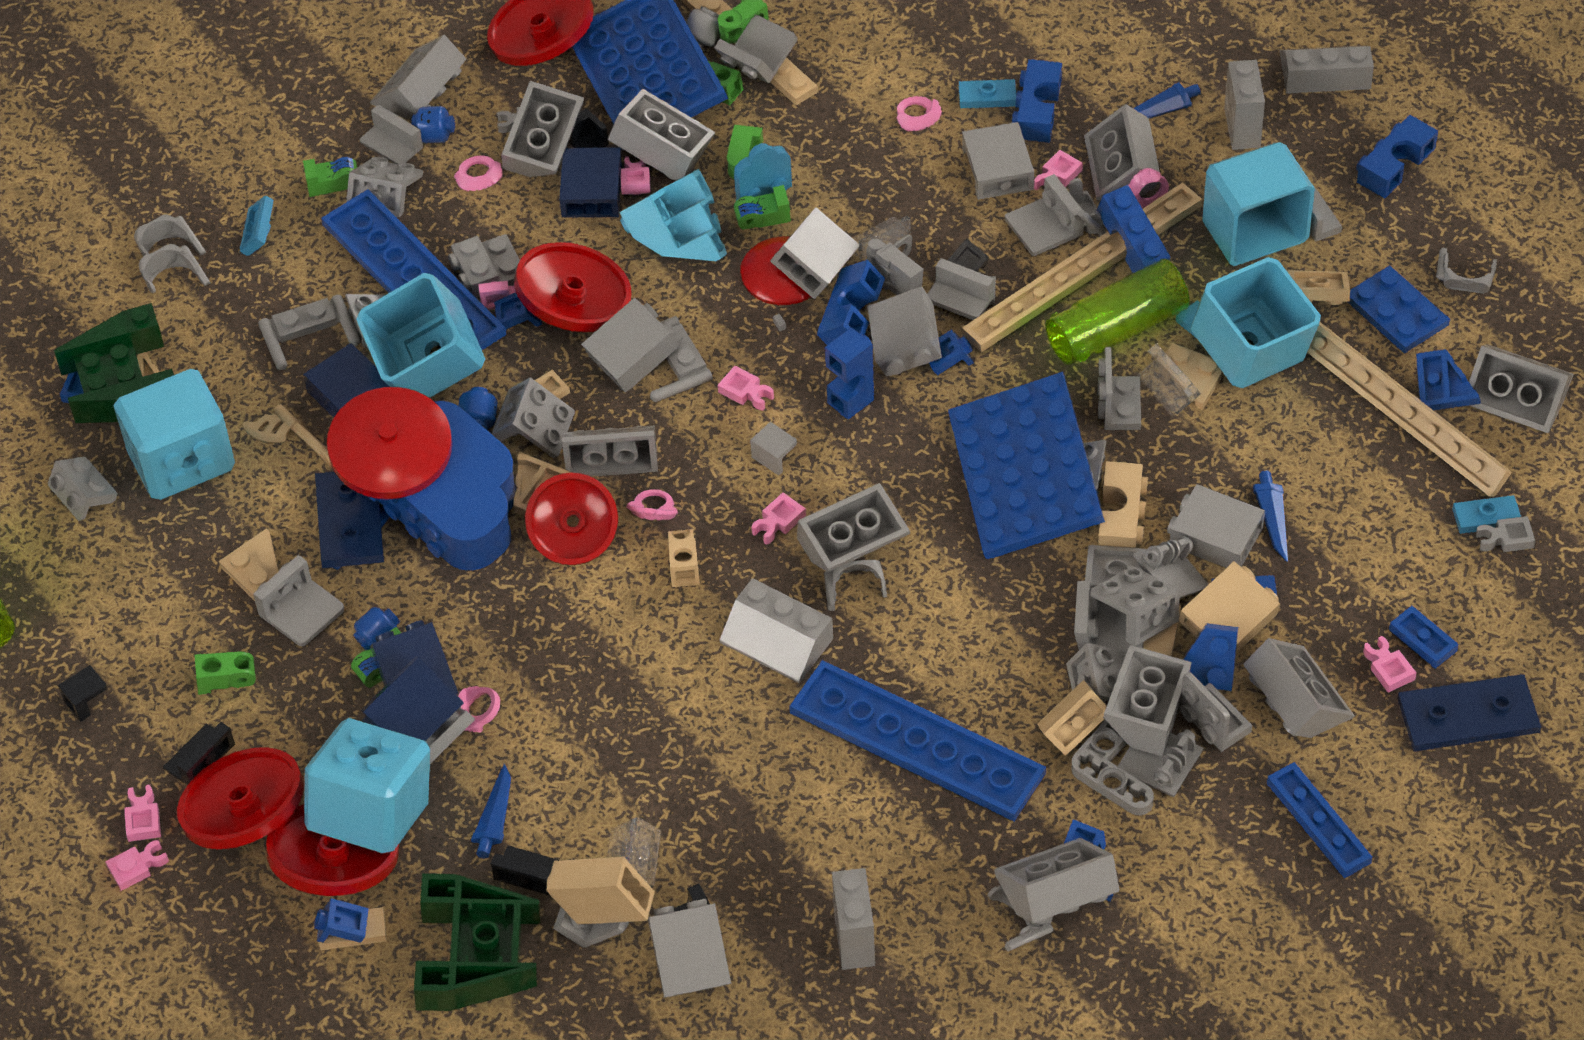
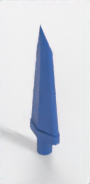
(1169, 100)
(1271, 500)
(492, 822)

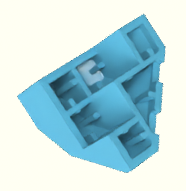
(677, 220)

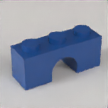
(1039, 83)
(1381, 168)
(1123, 214)
(854, 288)
(852, 361)

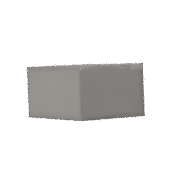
(779, 322)

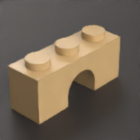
(1123, 487)

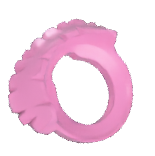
(910, 123)
(1145, 177)
(478, 183)
(664, 512)
(469, 695)

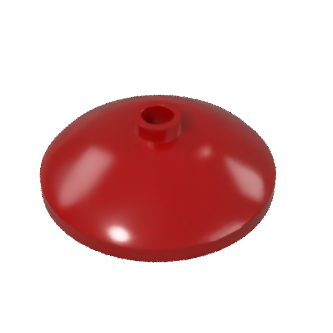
(766, 280)
(567, 497)

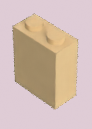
(1234, 601)
(600, 890)

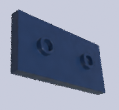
(347, 524)
(1469, 712)

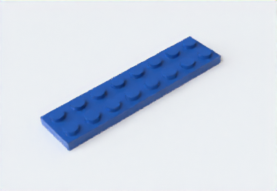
(397, 256)
(918, 740)

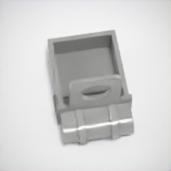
(898, 269)

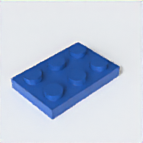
(1397, 309)

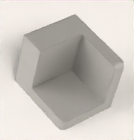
(771, 446)

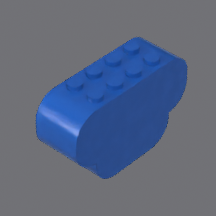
(469, 503)

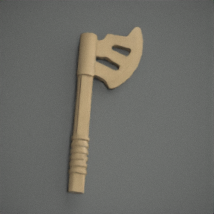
(280, 416)

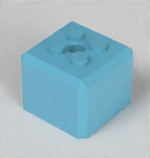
(1257, 203)
(1257, 306)
(408, 325)
(174, 434)
(366, 785)

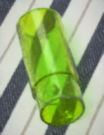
(1118, 312)

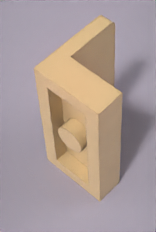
(1073, 718)

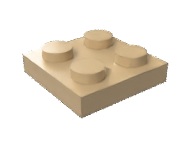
(1323, 285)

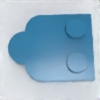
(762, 171)

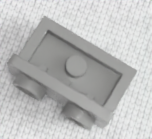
(80, 486)

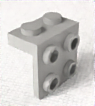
(759, 49)
(296, 603)
(1212, 713)

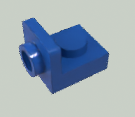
(512, 312)
(952, 351)
(341, 921)

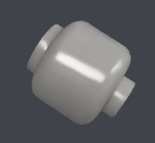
(704, 26)

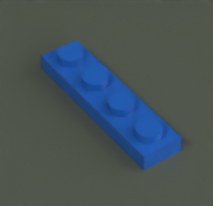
(1319, 820)

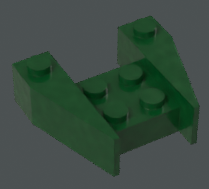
(109, 362)
(483, 943)

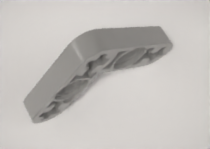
(1102, 760)

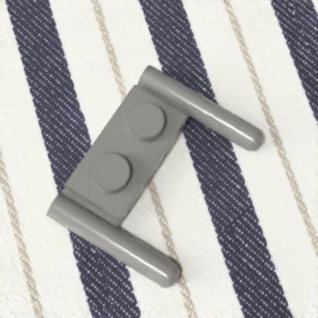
(304, 321)
(686, 364)

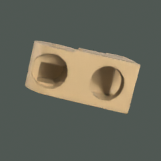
(683, 558)

